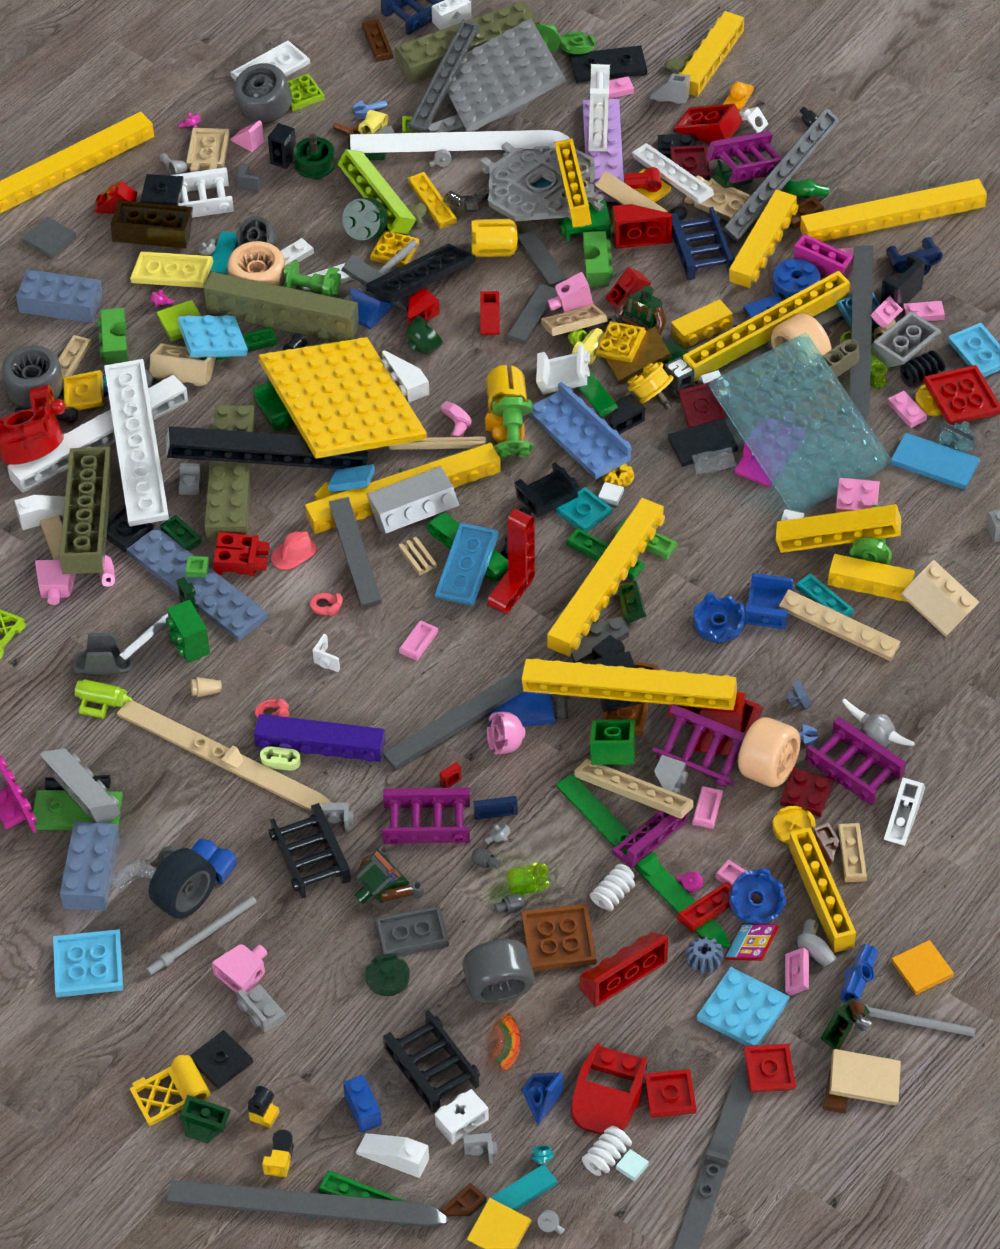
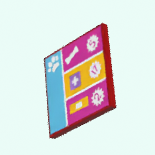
(751, 942)

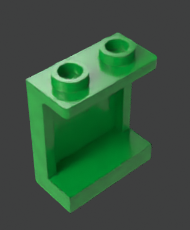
(599, 219)
(272, 406)

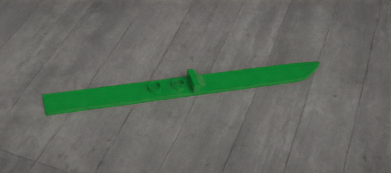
(648, 867)

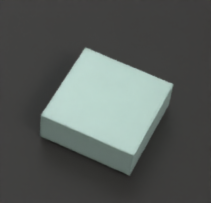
(632, 1165)

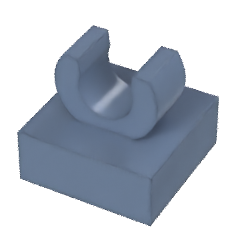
(799, 695)

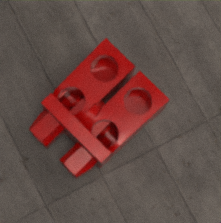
(240, 554)

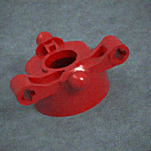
(32, 431)

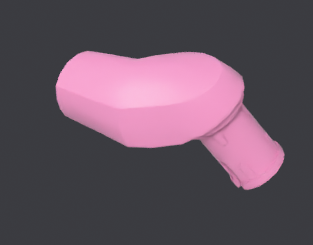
(459, 416)
(108, 577)

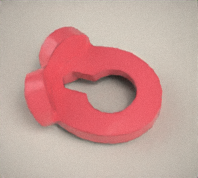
(327, 610)
(275, 704)

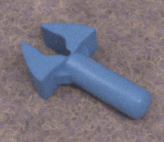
(361, 109)
(808, 730)

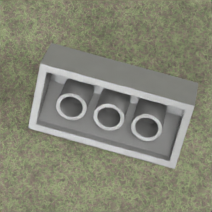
(412, 500)
(80, 785)

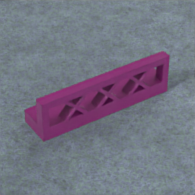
(650, 839)

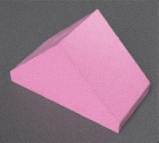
(250, 136)

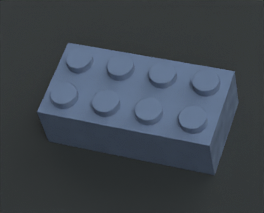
(59, 296)
(89, 866)

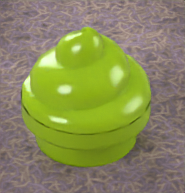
(577, 335)

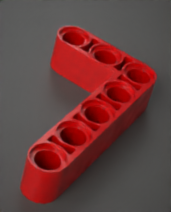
(520, 562)

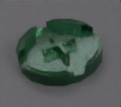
(387, 975)

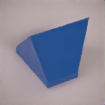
(370, 307)
(542, 1092)

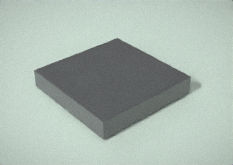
(49, 237)

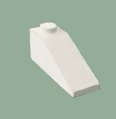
(38, 507)
(904, 811)
(395, 1152)

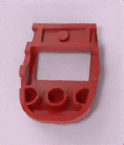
(599, 1106)

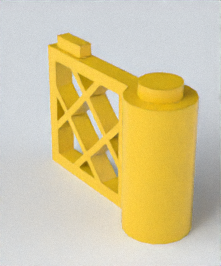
(184, 1077)

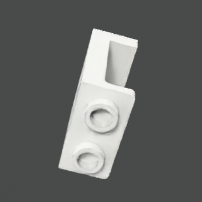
(568, 369)

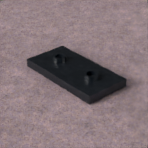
(622, 62)

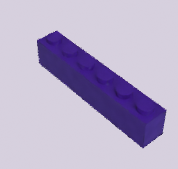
(320, 737)

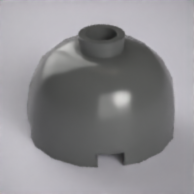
(256, 229)

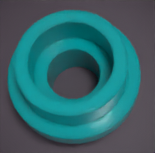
(542, 1154)

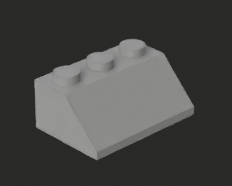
(904, 340)

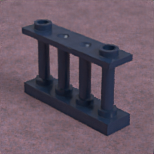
(414, 22)
(686, 252)

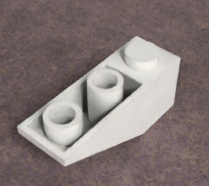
(407, 377)

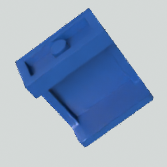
(764, 601)

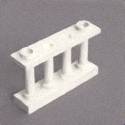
(599, 107)
(205, 180)

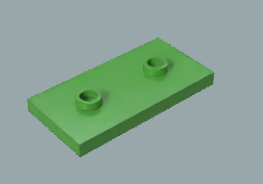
(58, 810)

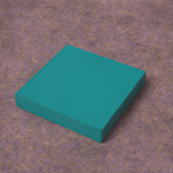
(585, 510)

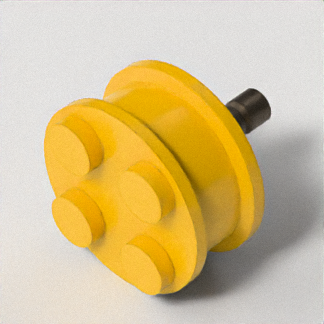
(651, 384)

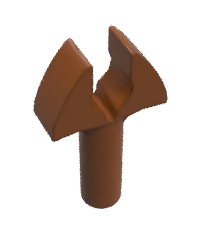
(347, 130)

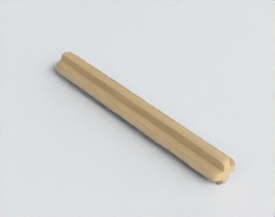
(443, 443)

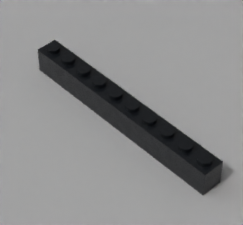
(252, 448)

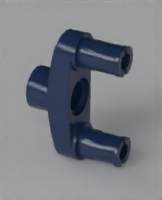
(931, 256)

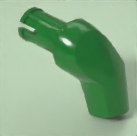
(805, 188)

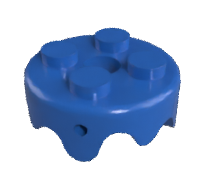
(783, 276)
(718, 608)
(764, 885)

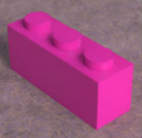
(823, 256)

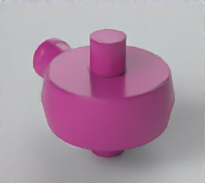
(190, 121)
(160, 298)
(691, 881)

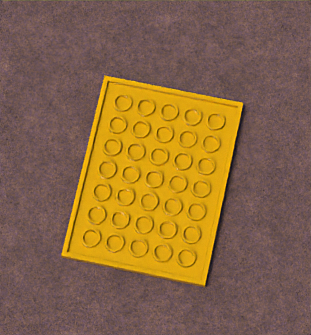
(342, 397)

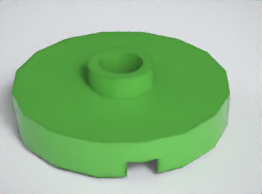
(577, 43)

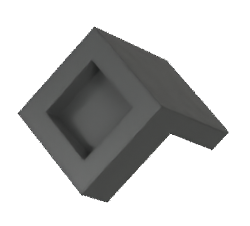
(246, 181)

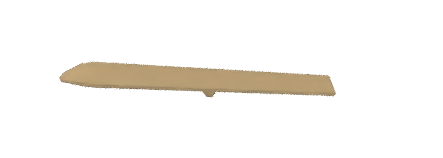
(221, 755)

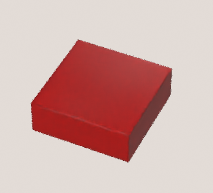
(450, 775)

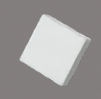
(611, 493)

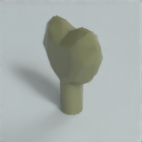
(677, 65)
(418, 211)

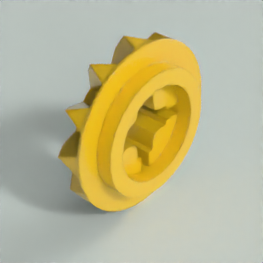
(625, 478)

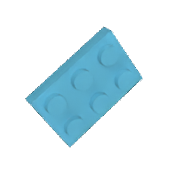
(977, 348)

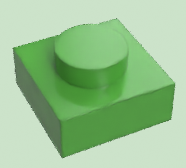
(197, 566)

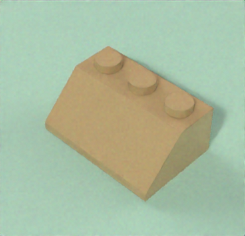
(175, 360)
(939, 598)

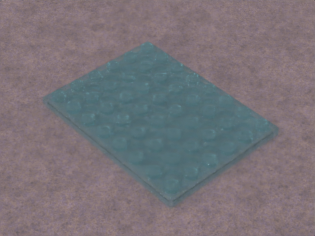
(799, 422)

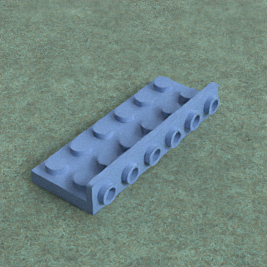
(581, 432)

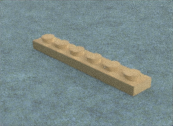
(839, 625)
(634, 789)

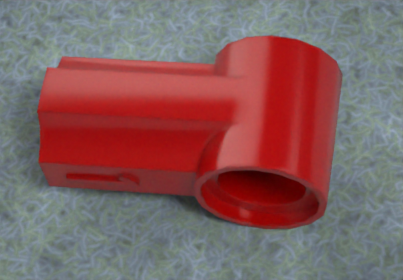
(649, 179)

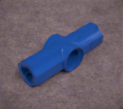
(859, 973)

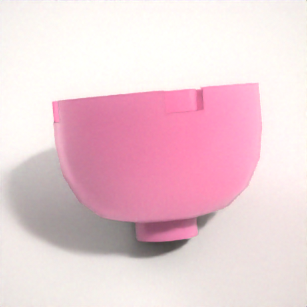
(505, 732)

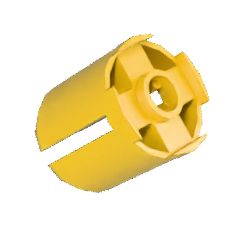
(493, 237)
(501, 386)

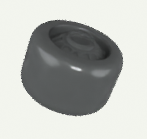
(263, 93)
(29, 369)
(498, 971)

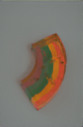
(508, 1041)

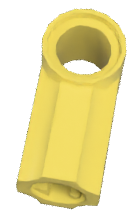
(373, 121)
(590, 343)

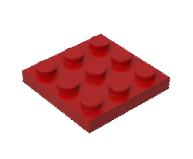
(962, 395)

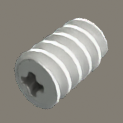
(613, 887)
(606, 1150)

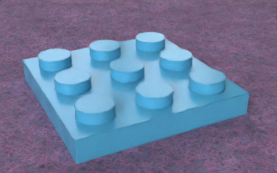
(212, 336)
(88, 963)
(743, 1008)

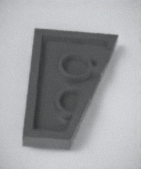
(599, 631)

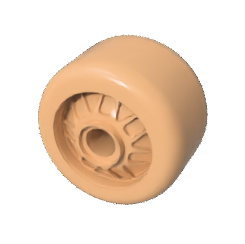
(258, 262)
(798, 325)
(769, 752)

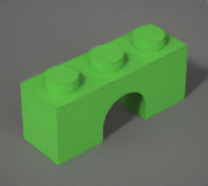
(597, 258)
(114, 346)

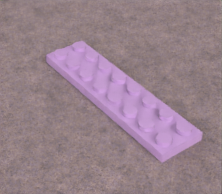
(612, 158)

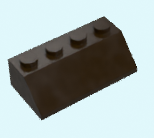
(151, 224)

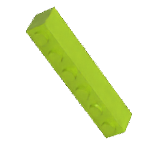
(373, 185)

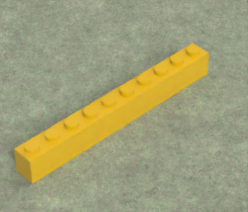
(74, 160)
(894, 211)
(759, 328)
(459, 469)
(605, 577)
(629, 684)

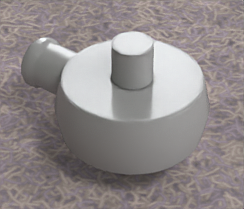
(441, 158)
(207, 248)
(498, 833)
(549, 1221)

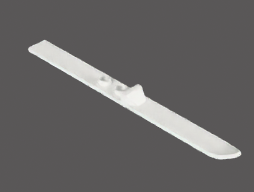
(453, 141)

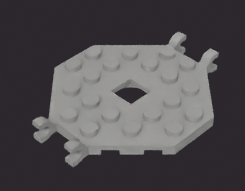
(513, 177)

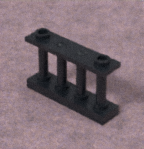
(324, 835)
(420, 1079)

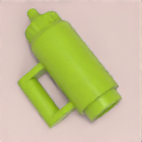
(101, 694)

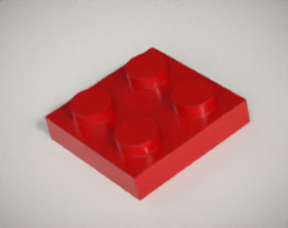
(769, 1068)
(670, 1093)

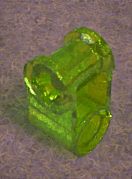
(878, 373)
(526, 879)

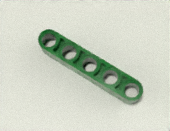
(444, 530)

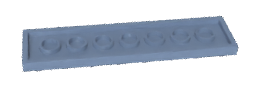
(214, 594)

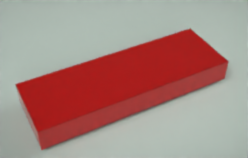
(705, 908)

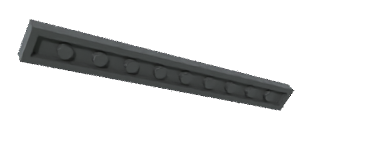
(780, 174)

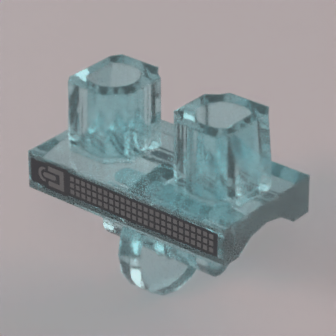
(958, 433)

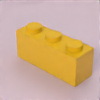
(701, 324)

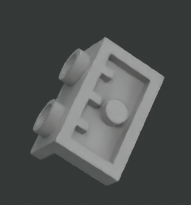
(261, 1008)

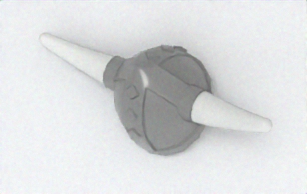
(877, 727)

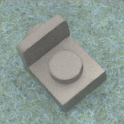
(189, 479)
(339, 813)
(480, 1143)

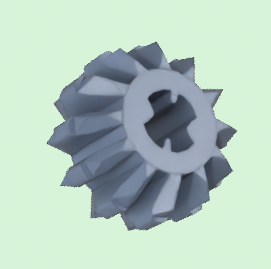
(704, 954)

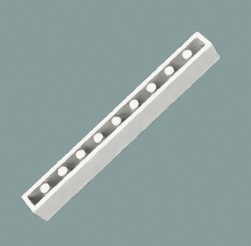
(95, 433)

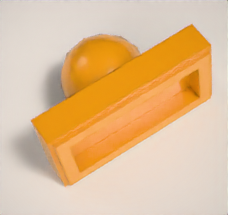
(739, 95)
(495, 425)

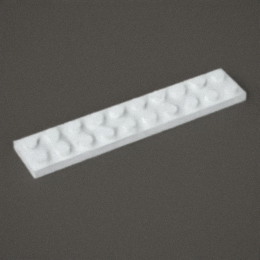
(136, 443)

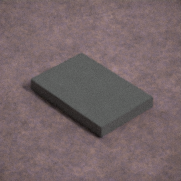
(412, 931)

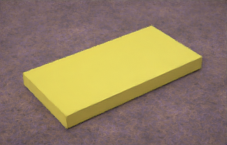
(172, 269)

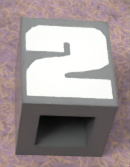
(682, 374)

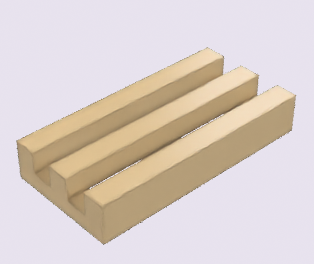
(410, 545)

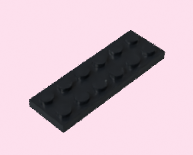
(420, 273)

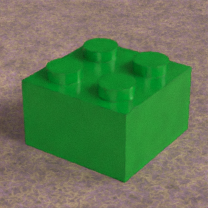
(187, 631)
(613, 742)

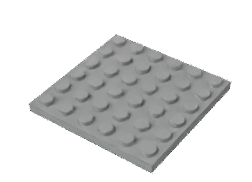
(503, 75)

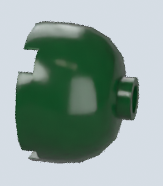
(422, 337)

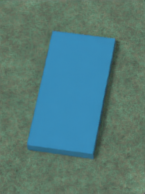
(935, 461)
(466, 564)

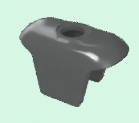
(100, 657)

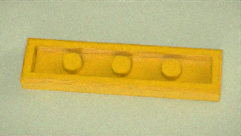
(432, 199)

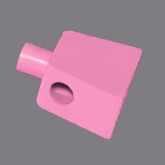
(571, 294)
(52, 582)
(240, 967)

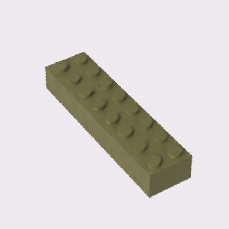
(423, 55)
(281, 308)
(229, 481)
(86, 510)

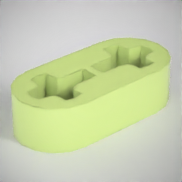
(280, 758)

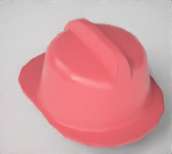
(294, 551)

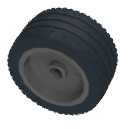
(182, 883)

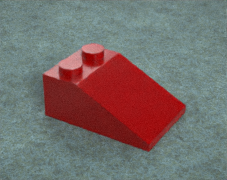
(710, 122)
(640, 226)

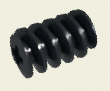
(921, 366)

